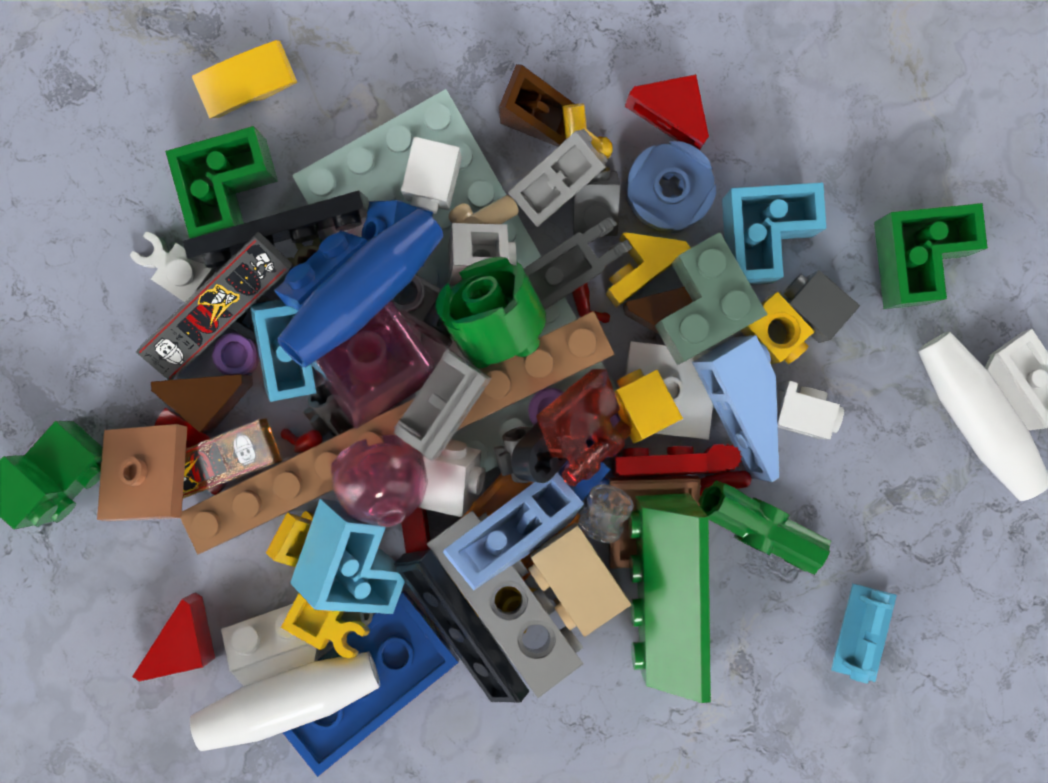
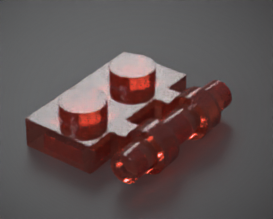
(576, 416)

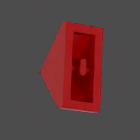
(673, 108)
(182, 643)

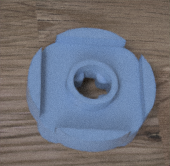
(663, 162)

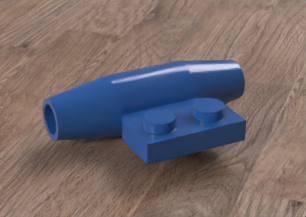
(351, 283)

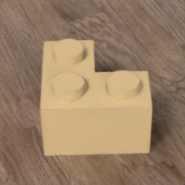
(579, 579)

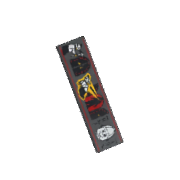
(214, 306)

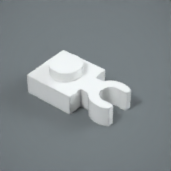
(174, 271)

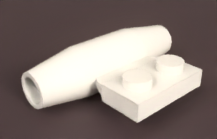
(996, 404)
(280, 684)

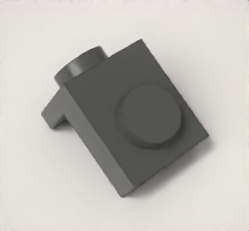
(597, 202)

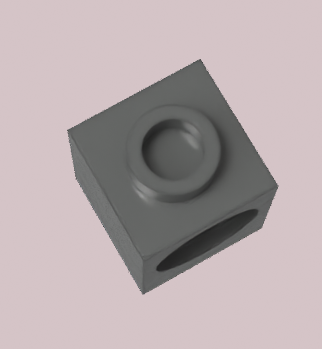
(820, 304)

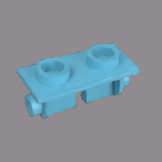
(863, 633)

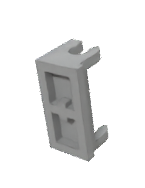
(558, 177)
(441, 405)

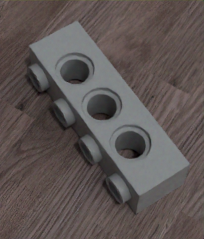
(539, 667)

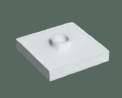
(681, 383)

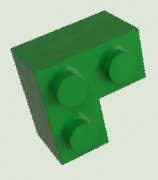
(212, 173)
(914, 247)
(49, 476)

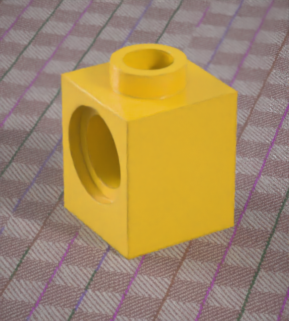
(796, 328)
(645, 404)

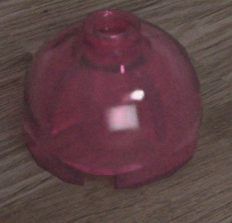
(379, 481)

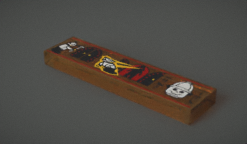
(229, 457)

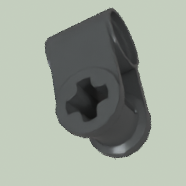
(423, 312)

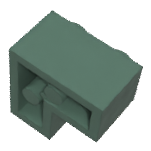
(720, 299)

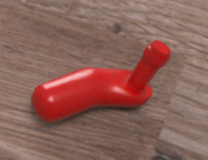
(582, 302)
(304, 442)
(736, 479)

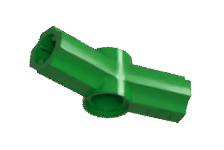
(764, 527)

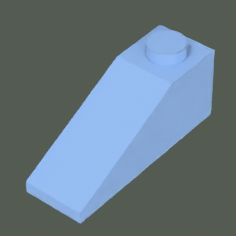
(745, 398)
(514, 530)

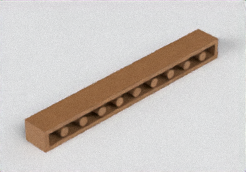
(309, 473)

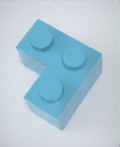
(762, 216)
(280, 373)
(343, 565)

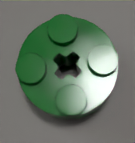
(492, 312)

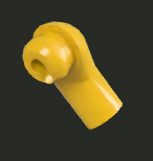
(575, 120)

